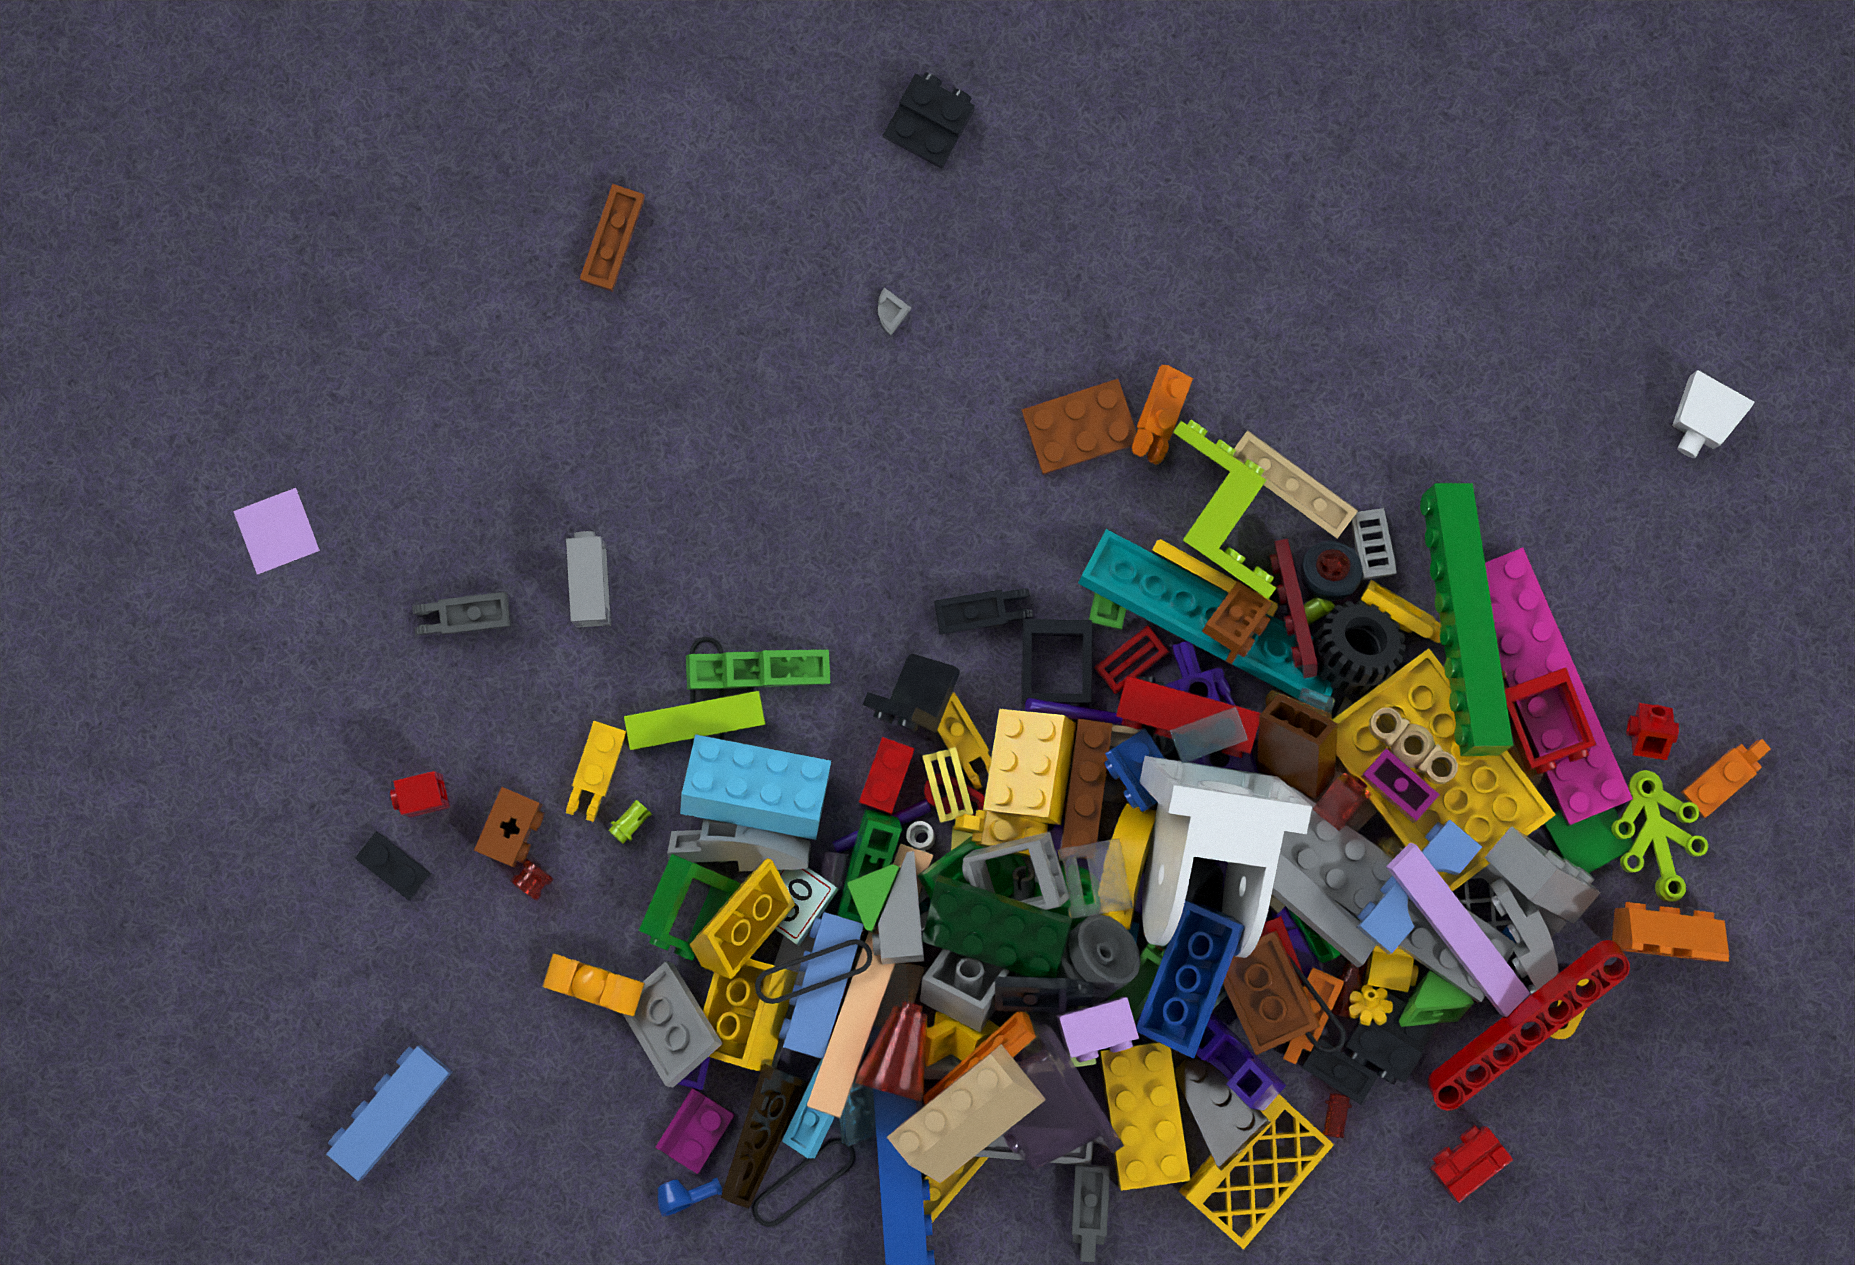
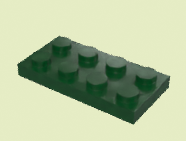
(996, 929)

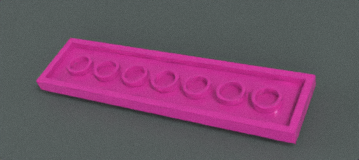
(1534, 647)

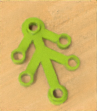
(1656, 830)

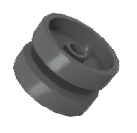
(1100, 953)

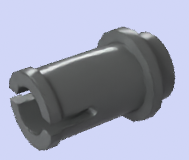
(1023, 885)

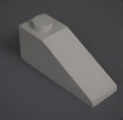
(900, 922)

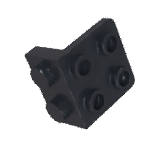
(918, 694)

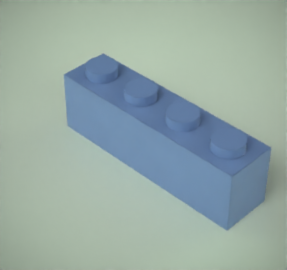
(817, 1009)
(389, 1112)

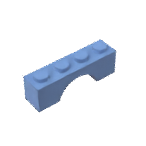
(1389, 920)

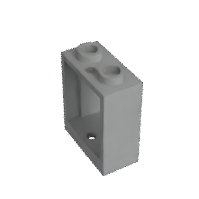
(588, 580)
(1044, 862)

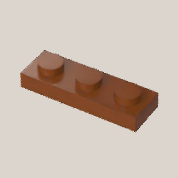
(612, 237)

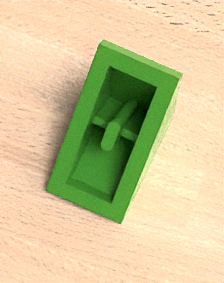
(872, 893)
(1435, 1002)

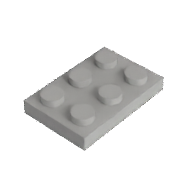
(672, 1025)

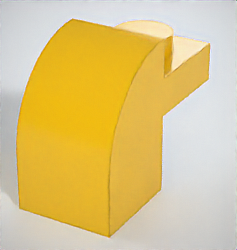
(953, 1038)

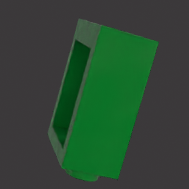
(670, 896)

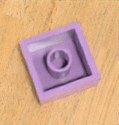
(1098, 1028)

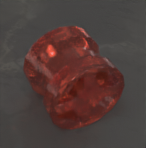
(532, 879)

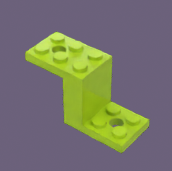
(1225, 508)

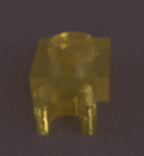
(1390, 847)

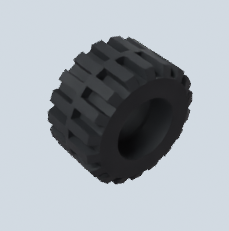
(1371, 632)

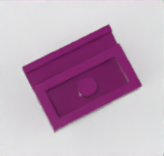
(695, 1130)

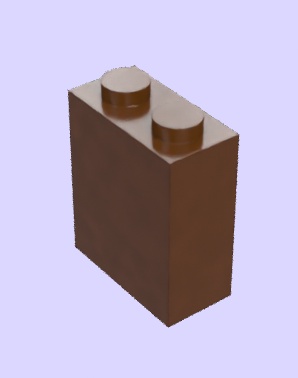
(1297, 746)

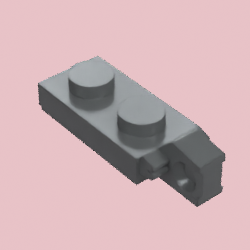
(1090, 1208)

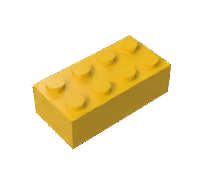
(1144, 1115)

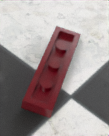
(1296, 621)

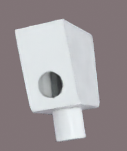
(1708, 413)

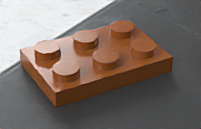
(1079, 426)
(1269, 995)

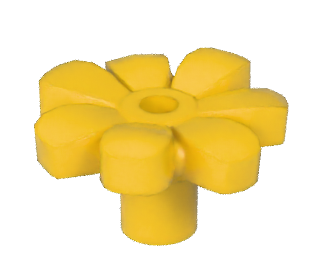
(1370, 1005)

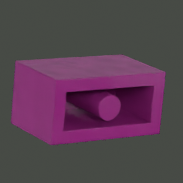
(1399, 785)

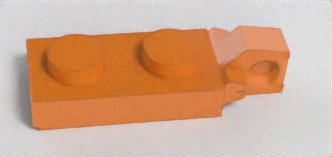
(1725, 777)
(1328, 989)

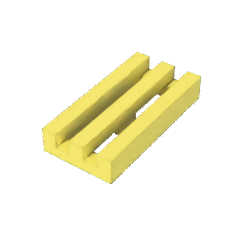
(940, 756)

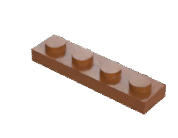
(1086, 784)

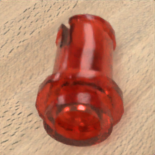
(1336, 1115)

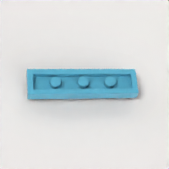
(808, 1125)

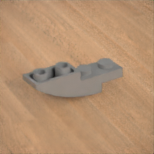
(739, 843)
(1534, 944)

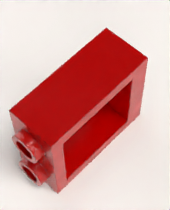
(1561, 680)

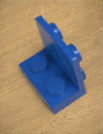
(1127, 763)

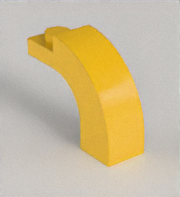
(1135, 832)

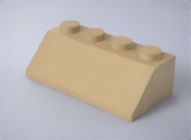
(966, 1116)

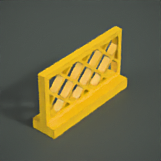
(1208, 1176)

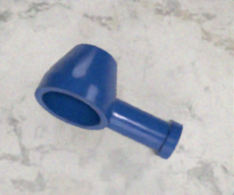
(675, 1197)

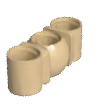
(1429, 750)

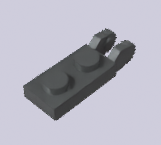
(466, 614)

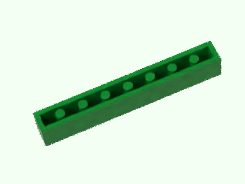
(1466, 620)

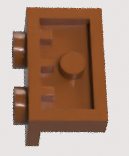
(1238, 619)

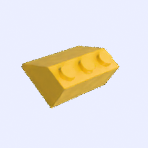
(743, 921)

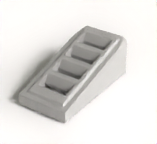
(1389, 568)

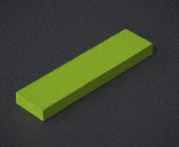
(694, 719)

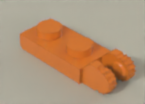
(1161, 413)

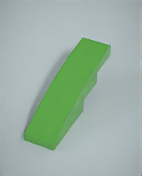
(757, 669)

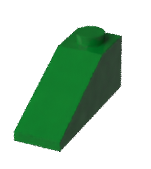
(871, 852)

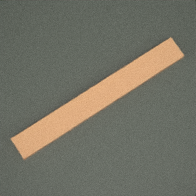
(856, 1018)

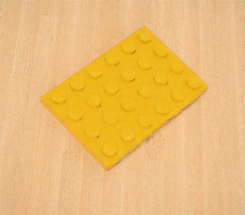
(1482, 797)

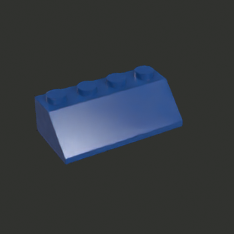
(1190, 978)

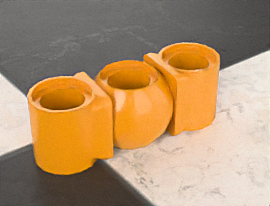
(593, 985)

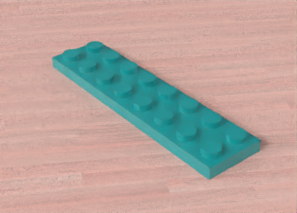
(1184, 606)

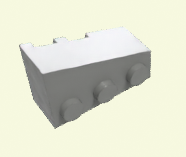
(1543, 875)

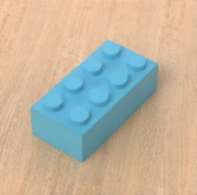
(755, 787)

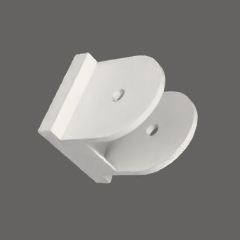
(1221, 818)

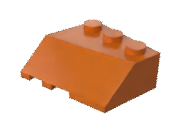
(1670, 933)

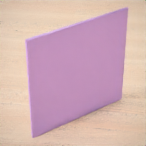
(276, 531)

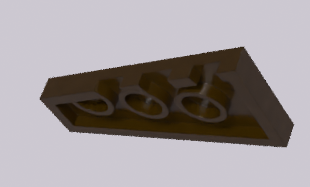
(765, 1125)

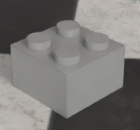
(962, 988)

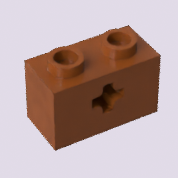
(493, 836)

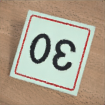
(811, 897)

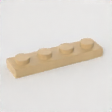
(1296, 485)

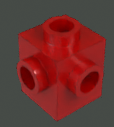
(1652, 731)

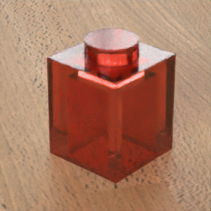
(1343, 800)

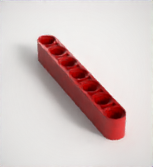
(1533, 1009)

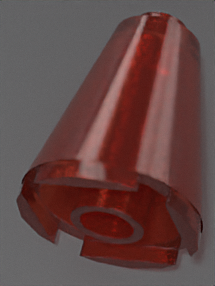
(898, 1054)

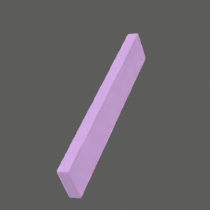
(1457, 929)

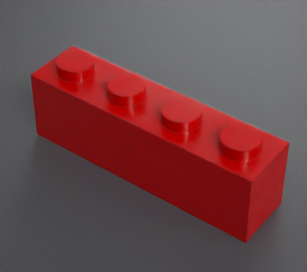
(1172, 708)

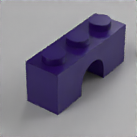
(1245, 1071)

